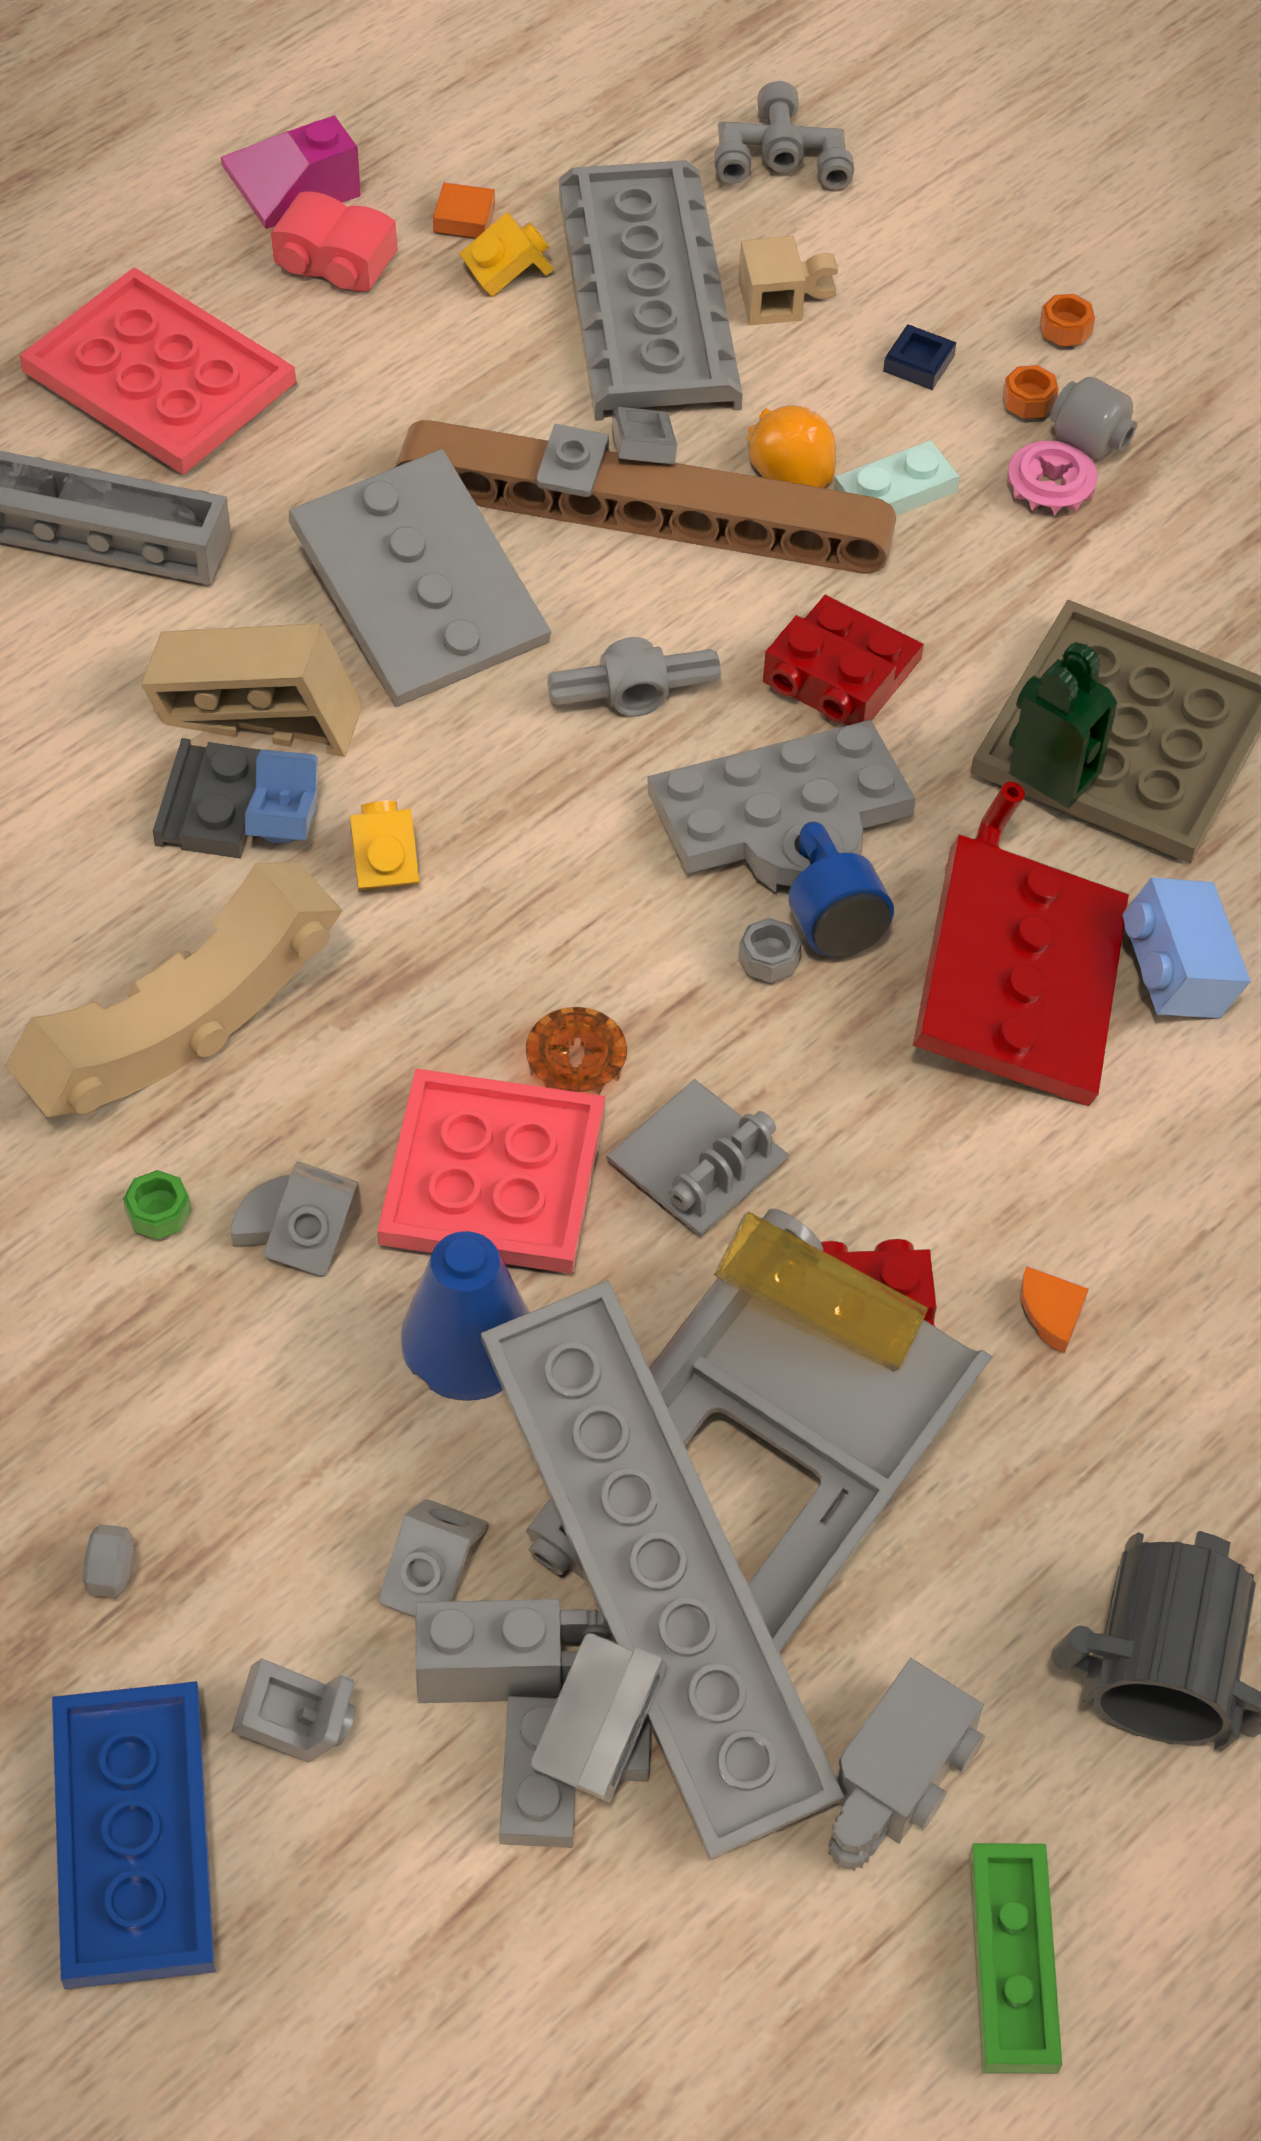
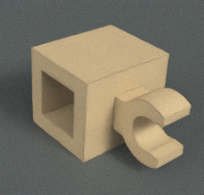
(776, 279)

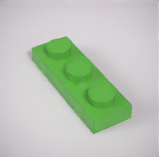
(1015, 1959)

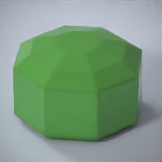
(157, 1204)

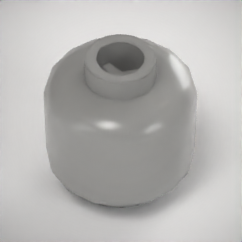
(1093, 417)

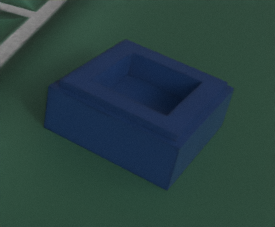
(919, 357)

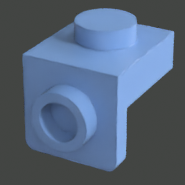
(283, 796)

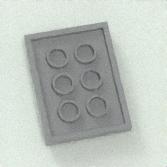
(419, 577)

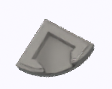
(258, 1212)

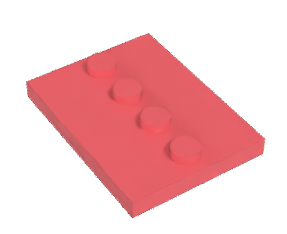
(158, 370)

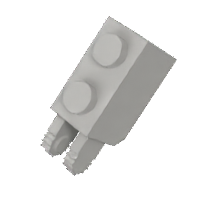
(497, 1648)
(900, 1760)

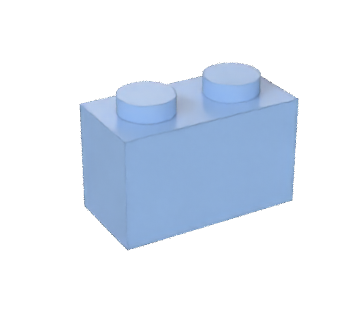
(1185, 948)

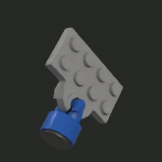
(797, 823)

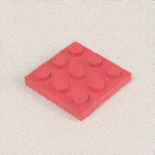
(493, 1164)

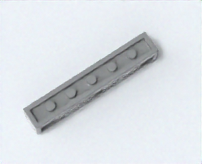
(112, 518)

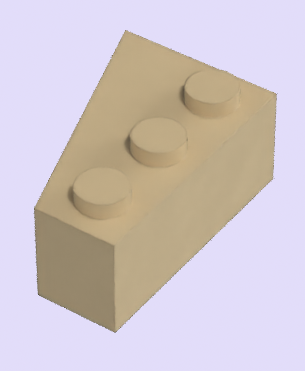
(255, 680)

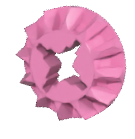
(1056, 461)

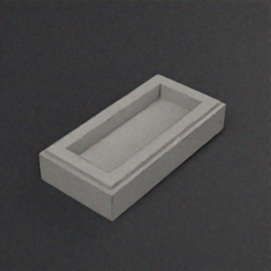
(644, 435)

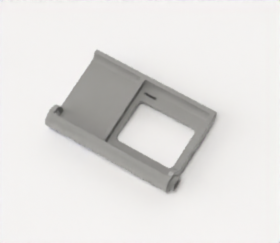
(816, 1404)

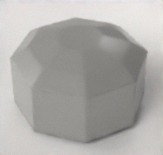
(770, 950)
(108, 1561)

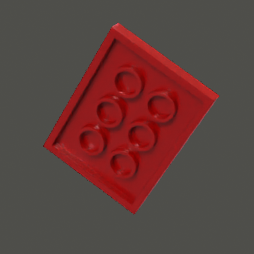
(1022, 971)

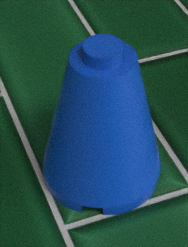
(457, 1299)

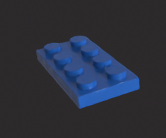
(131, 1836)

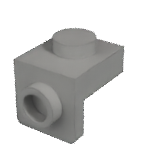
(294, 1711)

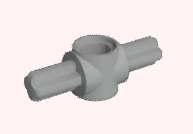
(634, 676)

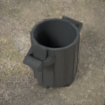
(1171, 1645)

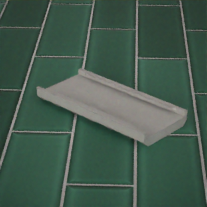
(647, 287)

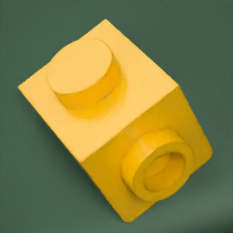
(505, 252)
(384, 846)

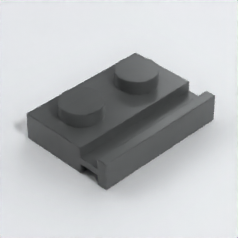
(207, 799)

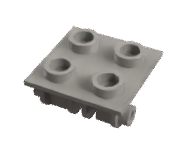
(699, 1156)

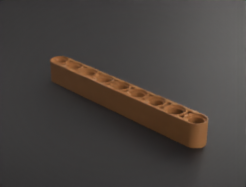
(670, 500)

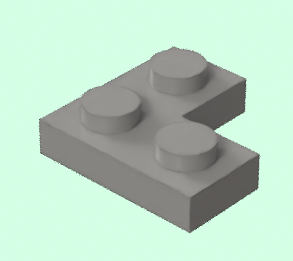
(533, 1805)

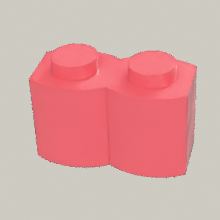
(334, 241)

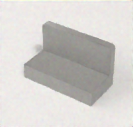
(598, 1716)

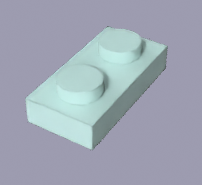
(904, 478)

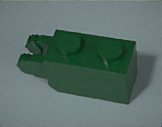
(1063, 727)

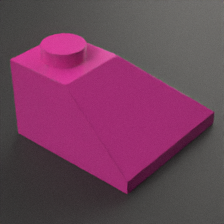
(304, 159)

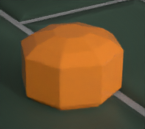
(1067, 319)
(1030, 391)

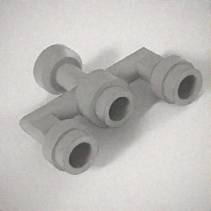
(781, 141)

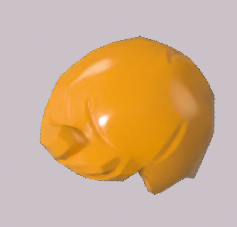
(793, 446)

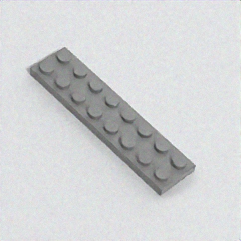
(661, 1568)

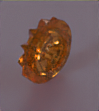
(552, 1040)

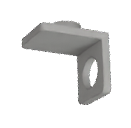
(572, 460)
(310, 1218)
(429, 1556)

